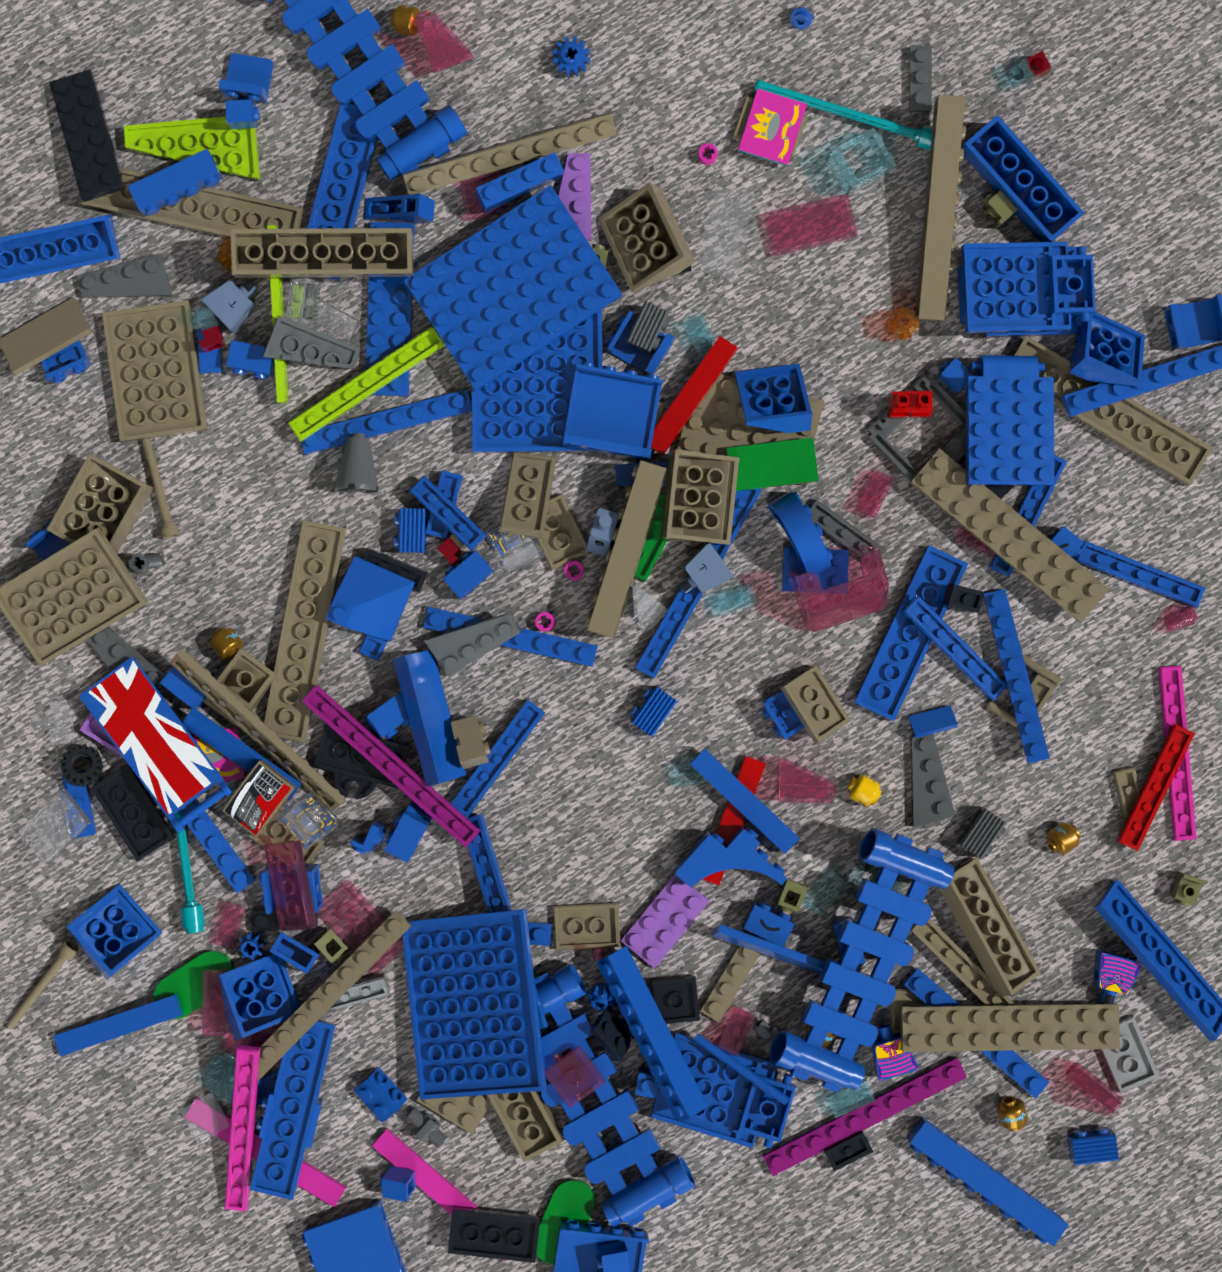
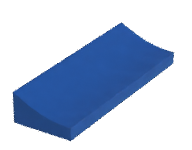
(57, 248)
(429, 717)

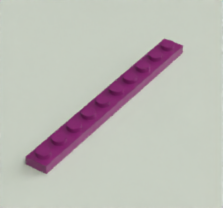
(391, 765)
(864, 1117)

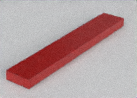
(692, 394)
(1155, 787)
(732, 818)

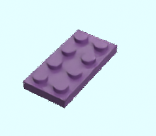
(664, 921)

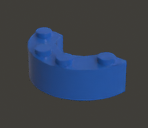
(801, 532)

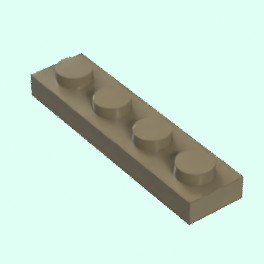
(729, 983)

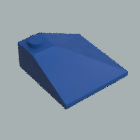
(1108, 352)
(775, 398)
(370, 599)
(113, 931)
(257, 996)

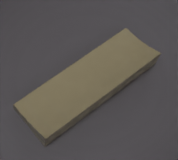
(989, 929)
(527, 1122)

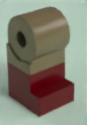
(450, 548)

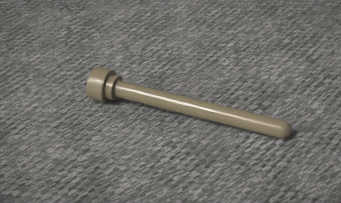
(168, 529)
(64, 953)

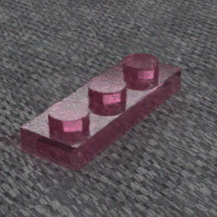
(213, 1006)

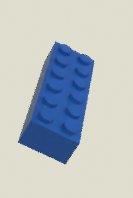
(1016, 172)

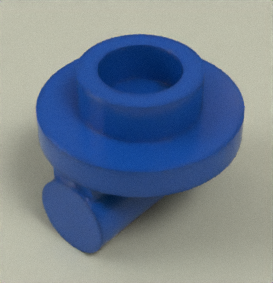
(801, 18)

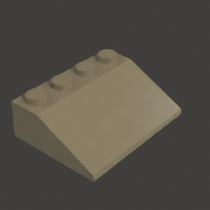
(646, 238)
(699, 497)
(102, 499)

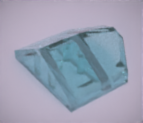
(220, 1078)

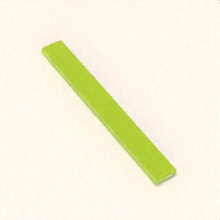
(278, 309)
(366, 384)

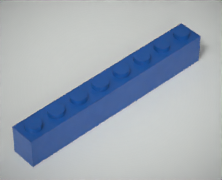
(652, 1034)
(987, 1181)

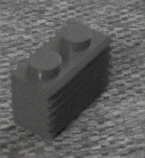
(647, 328)
(981, 833)

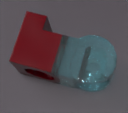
(1028, 70)
(210, 328)

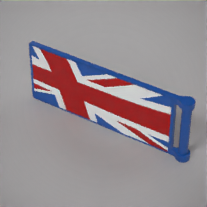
(154, 742)

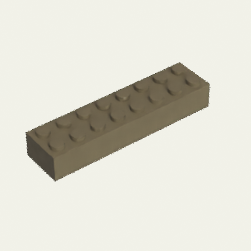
(322, 252)
(627, 549)

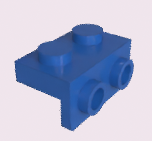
(66, 362)
(782, 715)
(375, 837)
(380, 1095)

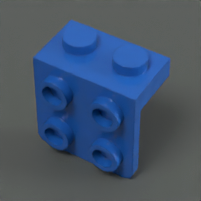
(247, 78)

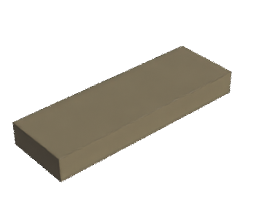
(1127, 789)

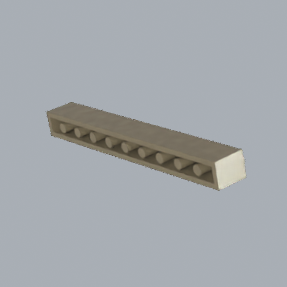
(940, 207)

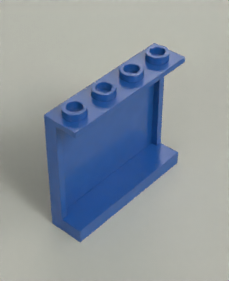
(612, 411)
(354, 1243)
(579, 1245)

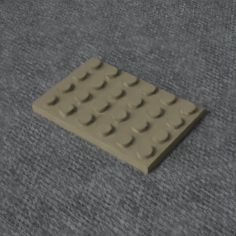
(154, 371)
(721, 422)
(70, 597)

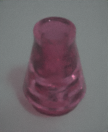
(1182, 618)

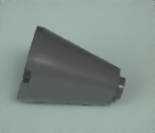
(357, 467)

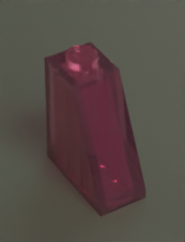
(440, 43)
(802, 785)
(1094, 1089)

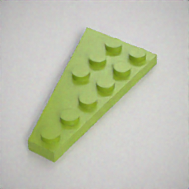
(232, 149)

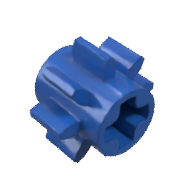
(254, 940)
(600, 997)

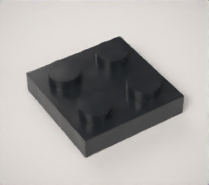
(677, 999)

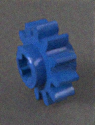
(574, 64)

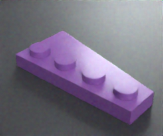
(576, 191)

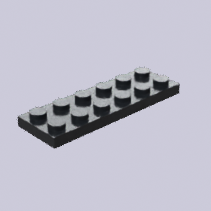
(87, 135)

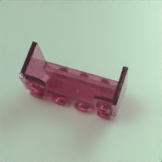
(845, 601)

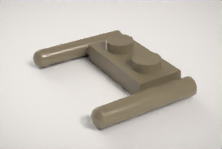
(1042, 688)

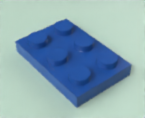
(828, 578)

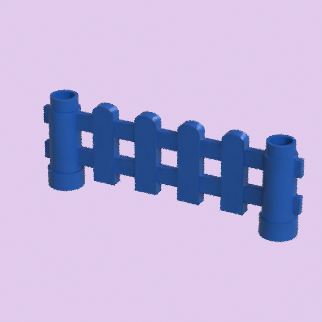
(400, 155)
(894, 857)
(658, 1184)

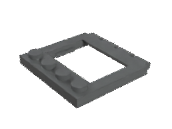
(954, 447)

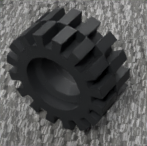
(79, 753)

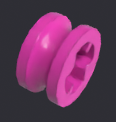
(702, 150)
(579, 566)
(541, 627)

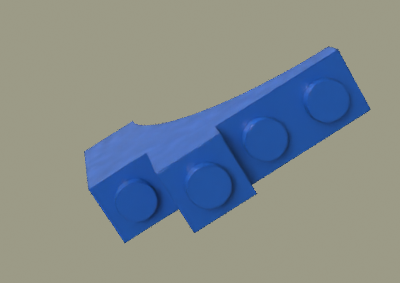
(738, 853)

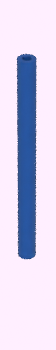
(744, 1071)

